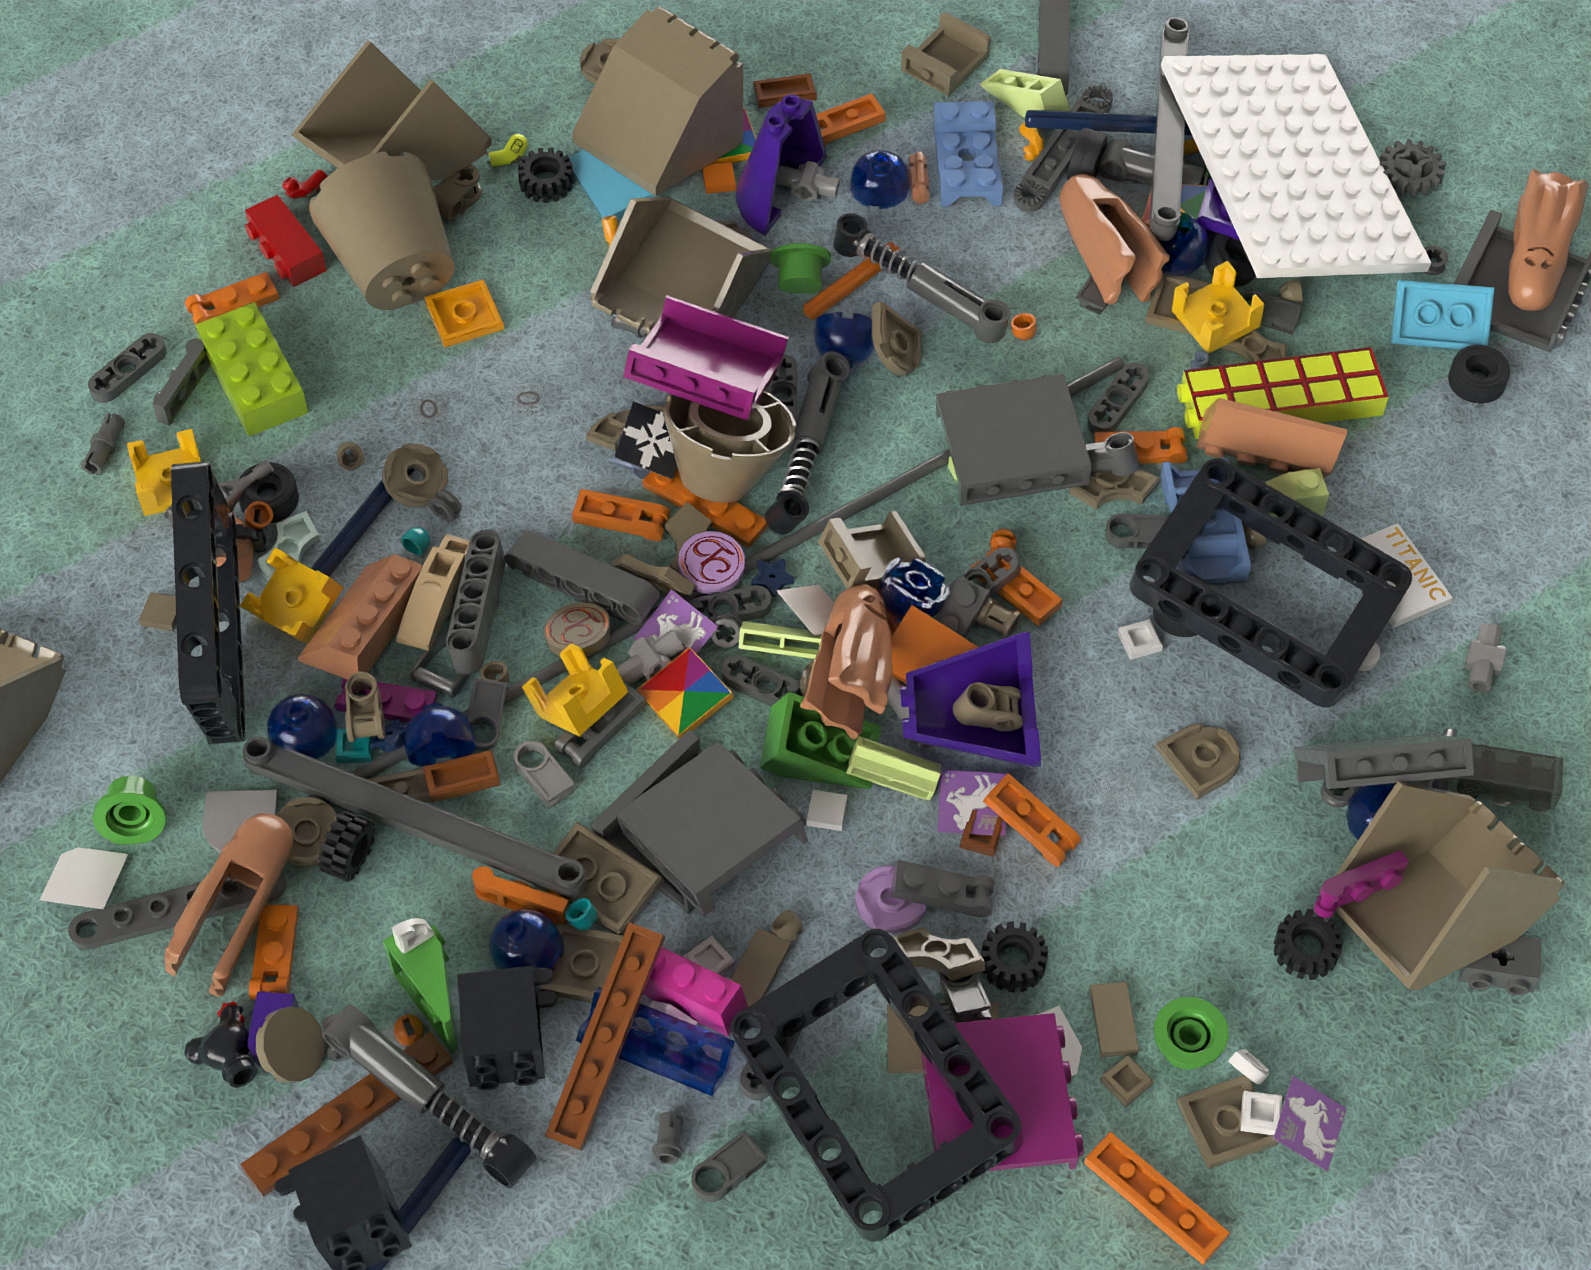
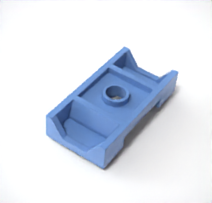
(970, 130)
(1221, 549)

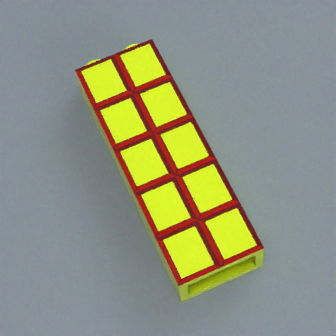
(1305, 386)

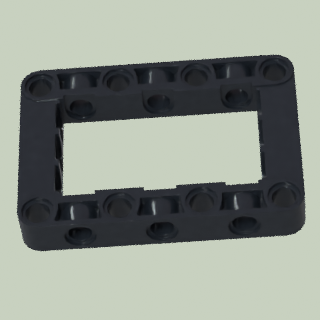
(198, 542)
(1242, 631)
(976, 1093)

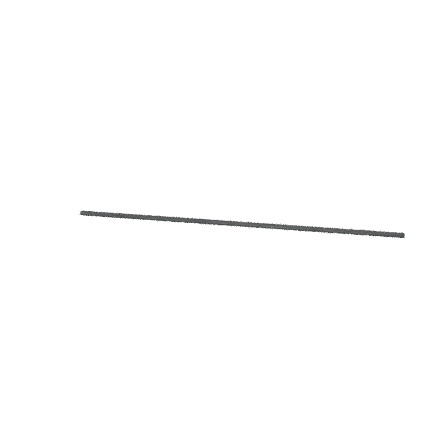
(766, 554)

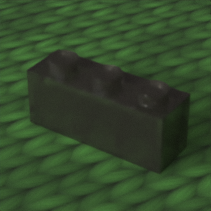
(1512, 778)

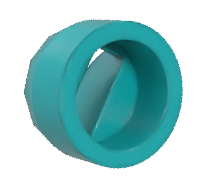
(416, 536)
(579, 907)

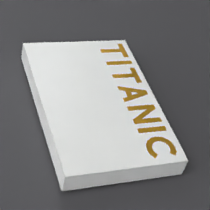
(1426, 589)

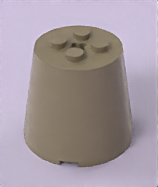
(385, 228)

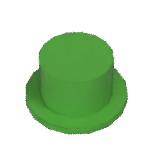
(800, 266)
(129, 812)
(1190, 1032)

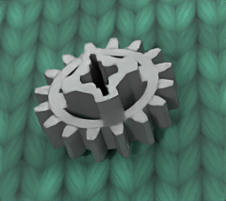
(1413, 167)

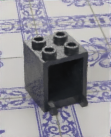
(503, 1025)
(347, 1206)

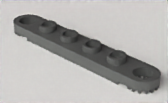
(1056, 155)
(158, 912)

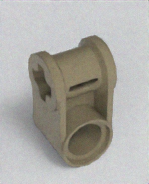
(457, 192)
(994, 707)
(363, 714)

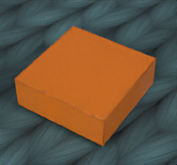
(719, 178)

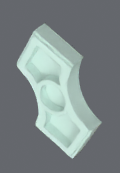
(293, 538)

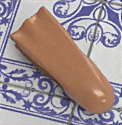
(1542, 237)
(1111, 241)
(852, 661)
(254, 859)

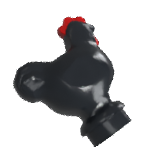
(225, 1047)

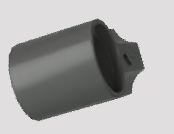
(1114, 455)

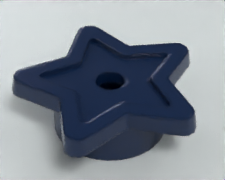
(772, 584)
(393, 739)

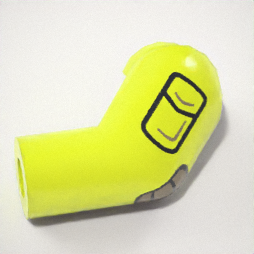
(512, 152)

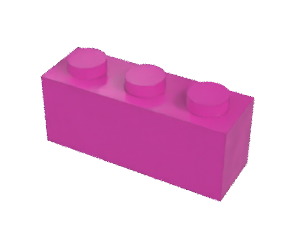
(696, 991)

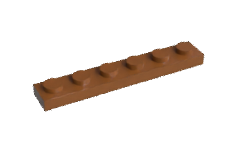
(605, 1036)
(336, 1120)

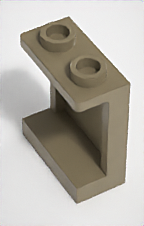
(947, 55)
(865, 552)

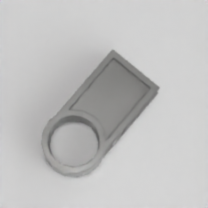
(548, 778)

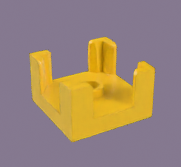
(1217, 311)
(154, 471)
(294, 597)
(579, 697)

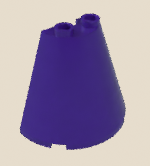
(788, 139)
(937, 686)

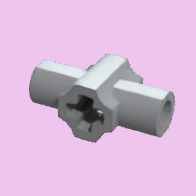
(808, 181)
(649, 657)
(1485, 657)

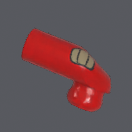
(304, 189)

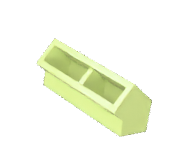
(781, 633)
(894, 768)

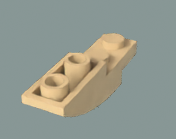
(433, 593)

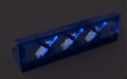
(662, 1056)

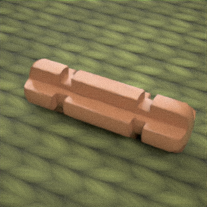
(919, 178)

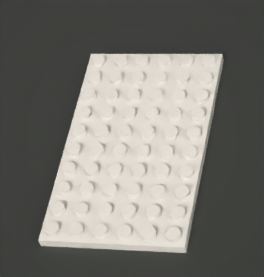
(1294, 166)

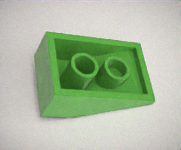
(806, 749)
(427, 982)

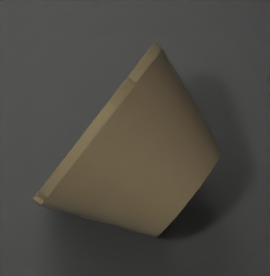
(724, 454)

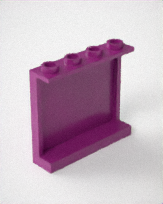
(707, 358)
(1030, 1072)

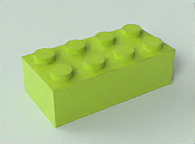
(252, 369)

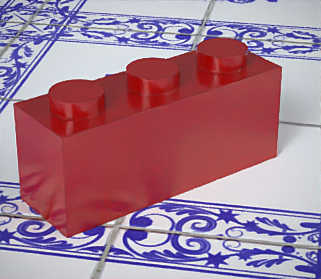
(284, 241)

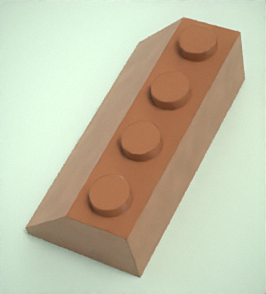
(1269, 438)
(363, 618)

